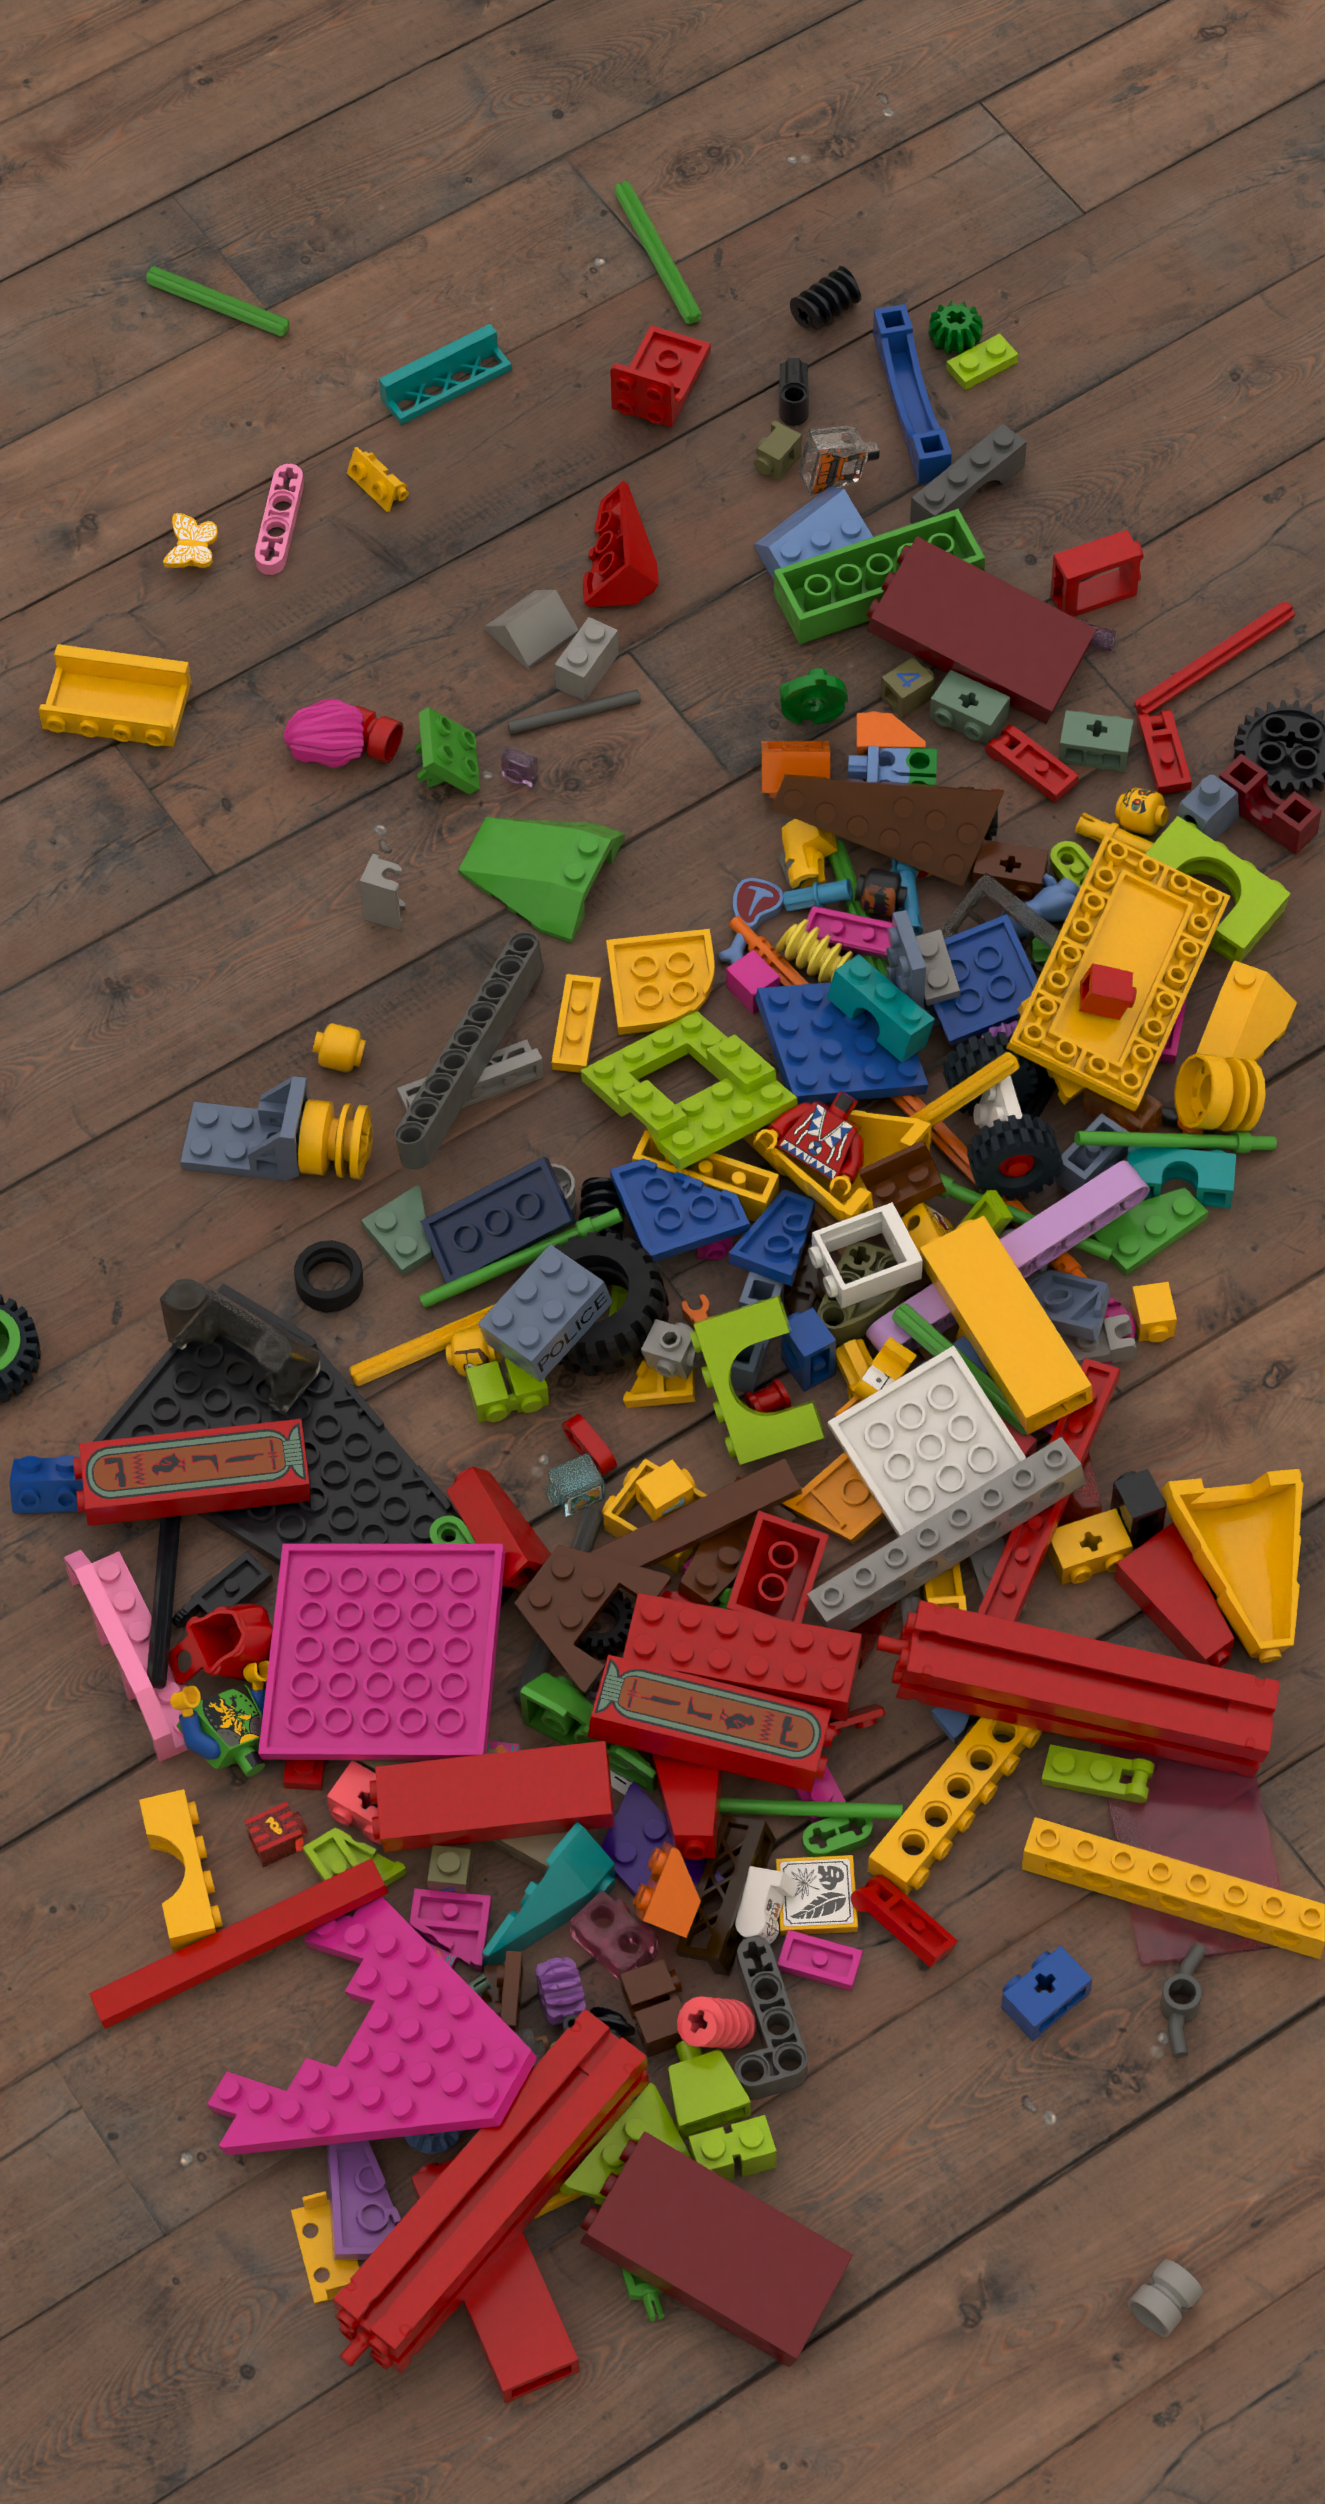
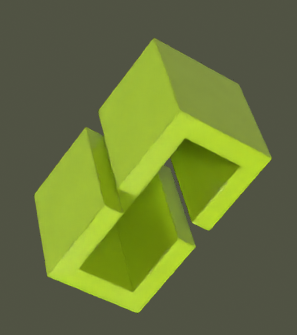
(490, 1394)
(748, 2140)

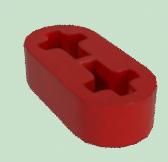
(586, 1440)

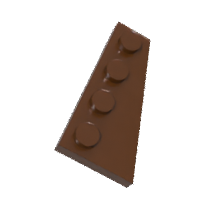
(719, 1560)

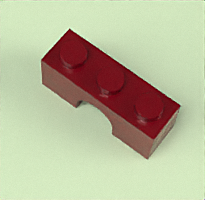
(1287, 822)

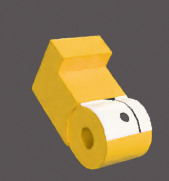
(885, 1368)

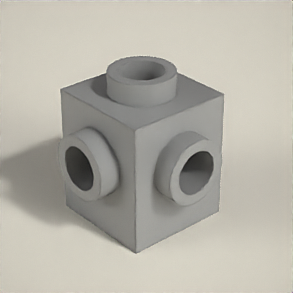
(670, 1349)

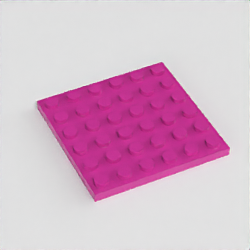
(382, 1652)

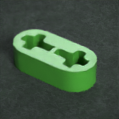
(839, 1839)

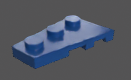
(776, 1238)

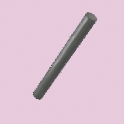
(574, 711)

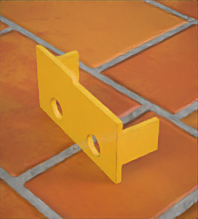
(318, 2251)

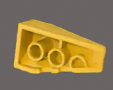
(1247, 1015)

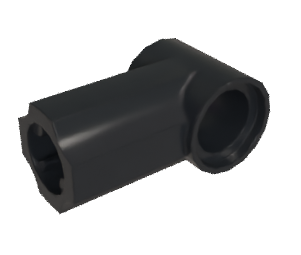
(793, 392)

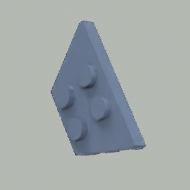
(1072, 1302)

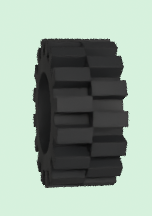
(617, 1637)

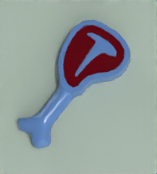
(754, 903)

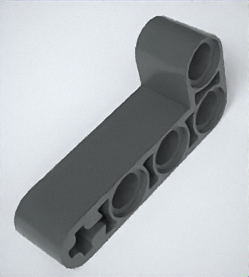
(767, 2014)

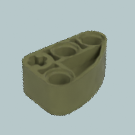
(860, 1316)

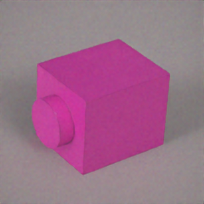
(747, 975)

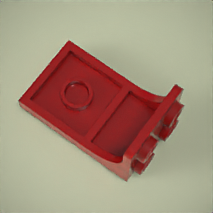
(658, 376)

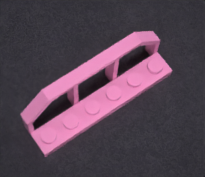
(126, 1625)

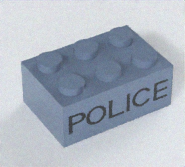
(545, 1313)

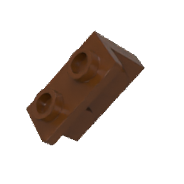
(903, 1178)
(506, 1988)

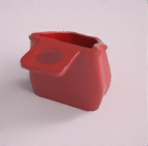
(224, 1642)

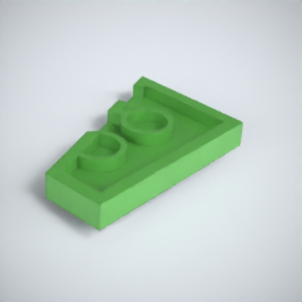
(1150, 1228)

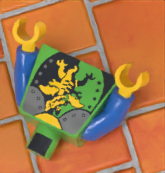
(226, 1725)

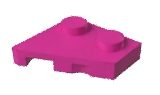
(453, 1922)

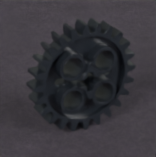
(1286, 748)

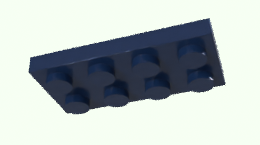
(498, 1220)

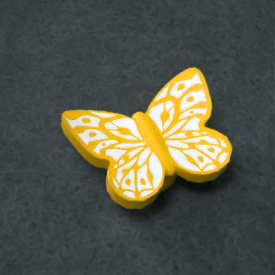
(192, 543)

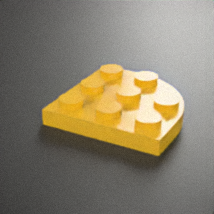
(659, 978)

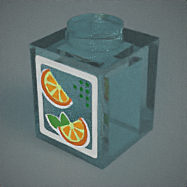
(575, 1485)

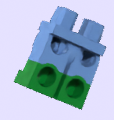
(895, 765)

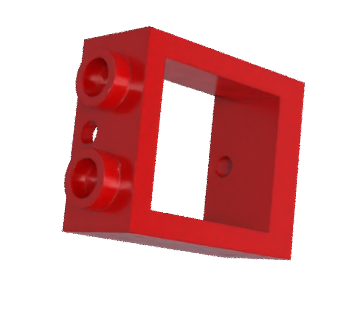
(1091, 559)

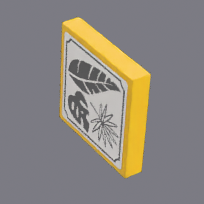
(821, 1896)

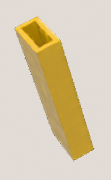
(1006, 1324)

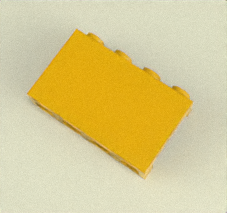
(116, 696)

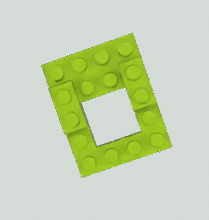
(710, 1119)

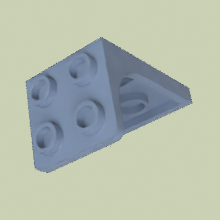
(906, 962)

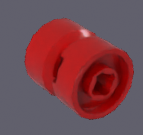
(380, 735)

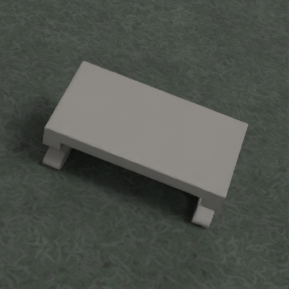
(381, 895)

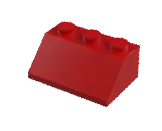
(777, 1569)

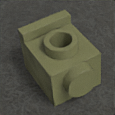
(778, 451)

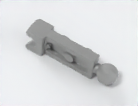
(1108, 1345)

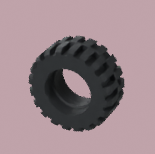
(621, 1336)

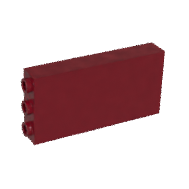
(979, 628)
(715, 2248)

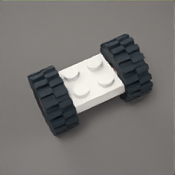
(1012, 1149)

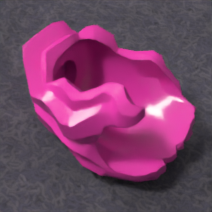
(326, 733)

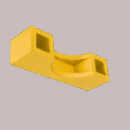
(170, 1830)

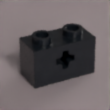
(1139, 1506)

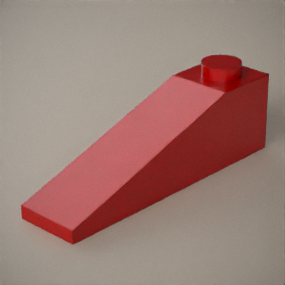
(622, 558)

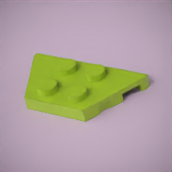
(645, 2114)

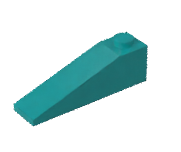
(574, 1877)

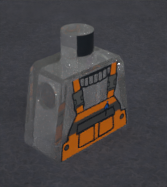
(834, 457)

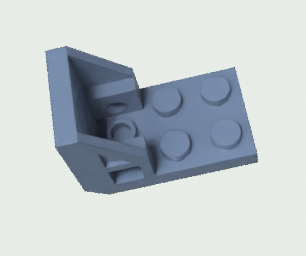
(248, 1139)

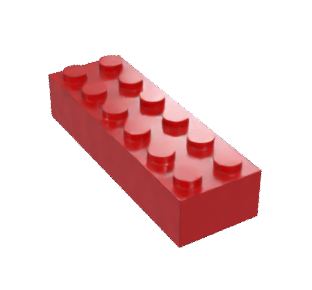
(747, 1651)

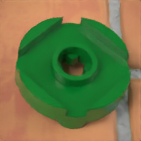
(813, 697)

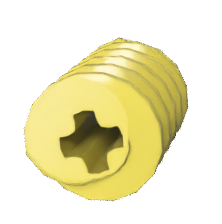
(812, 952)

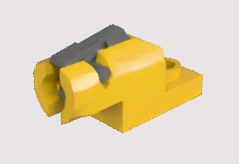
(805, 853)

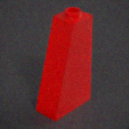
(496, 1520)
(1176, 1597)
(690, 1804)

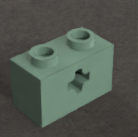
(969, 707)
(1095, 741)

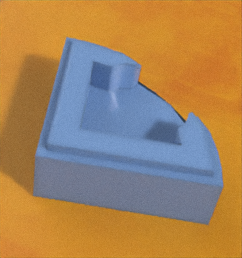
(951, 1722)

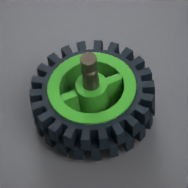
(17, 1348)

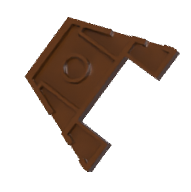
(571, 1595)

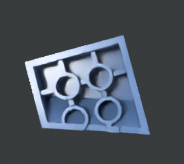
(815, 529)

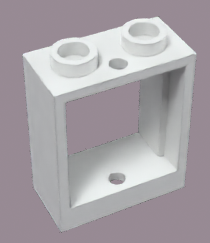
(857, 1228)

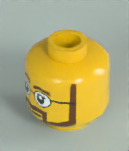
(470, 1350)

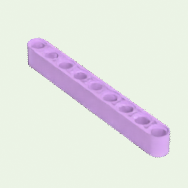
(1035, 1243)

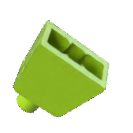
(705, 2091)

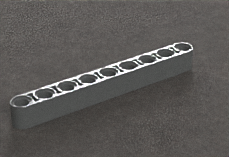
(468, 1051)

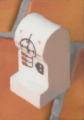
(763, 1902)

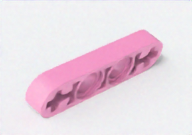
(282, 519)

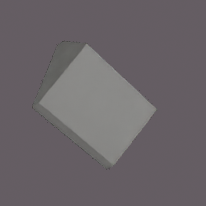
(534, 627)

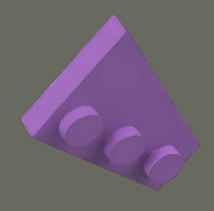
(358, 2201)

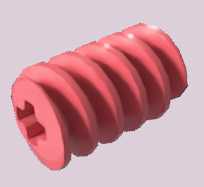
(716, 2023)

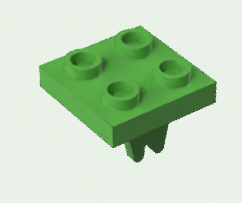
(447, 752)

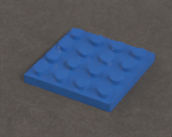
(828, 1052)

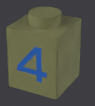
(907, 687)
(450, 1869)

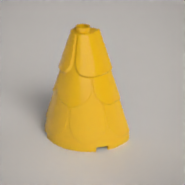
(882, 1137)
(1247, 1552)

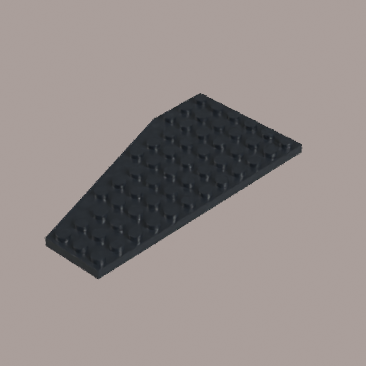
(357, 1472)

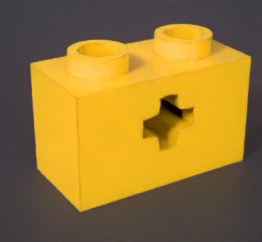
(1089, 1547)

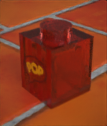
(276, 1833)

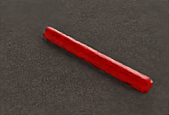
(1214, 658)

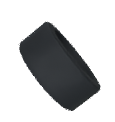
(328, 1252)

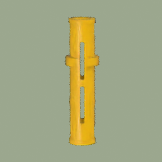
(1097, 829)

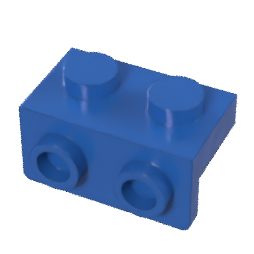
(44, 1485)

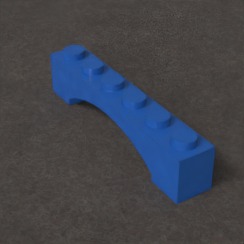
(921, 431)

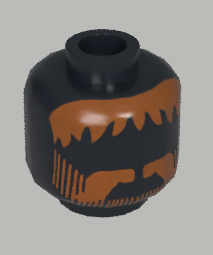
(880, 892)

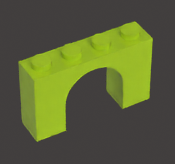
(1256, 896)
(751, 1432)

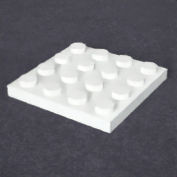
(926, 1440)

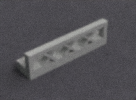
(497, 1076)

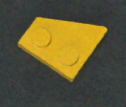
(656, 1389)

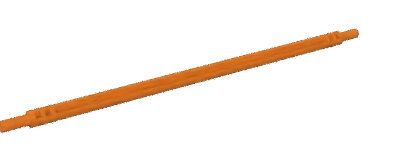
(909, 1104)

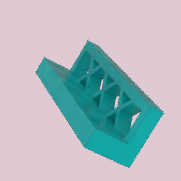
(438, 370)

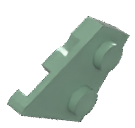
(399, 1231)

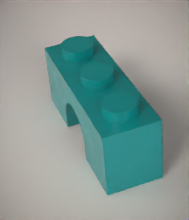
(901, 1021)
(1206, 1171)

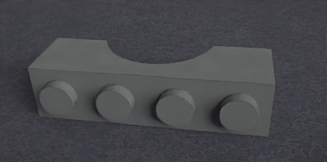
(993, 458)

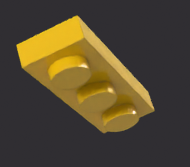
(576, 1023)

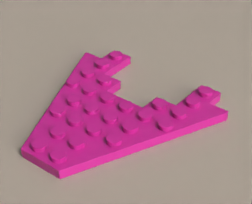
(417, 2066)

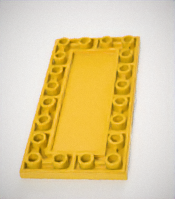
(1132, 919)

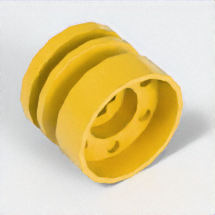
(1219, 1093)
(334, 1139)

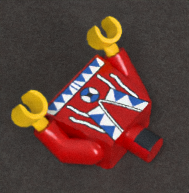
(821, 1139)

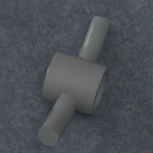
(1177, 2013)

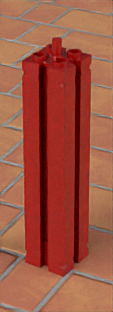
(1084, 1688)
(489, 2195)

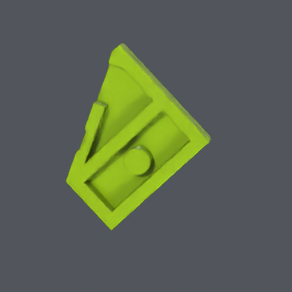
(338, 1852)

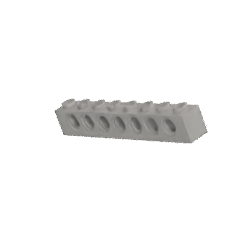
(947, 1537)

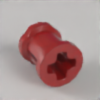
(769, 1398)

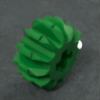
(955, 327)

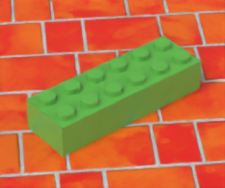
(840, 585)

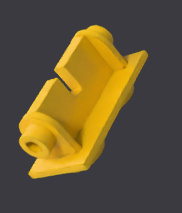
(373, 479)

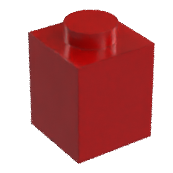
(1106, 991)

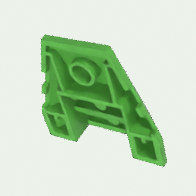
(541, 868)

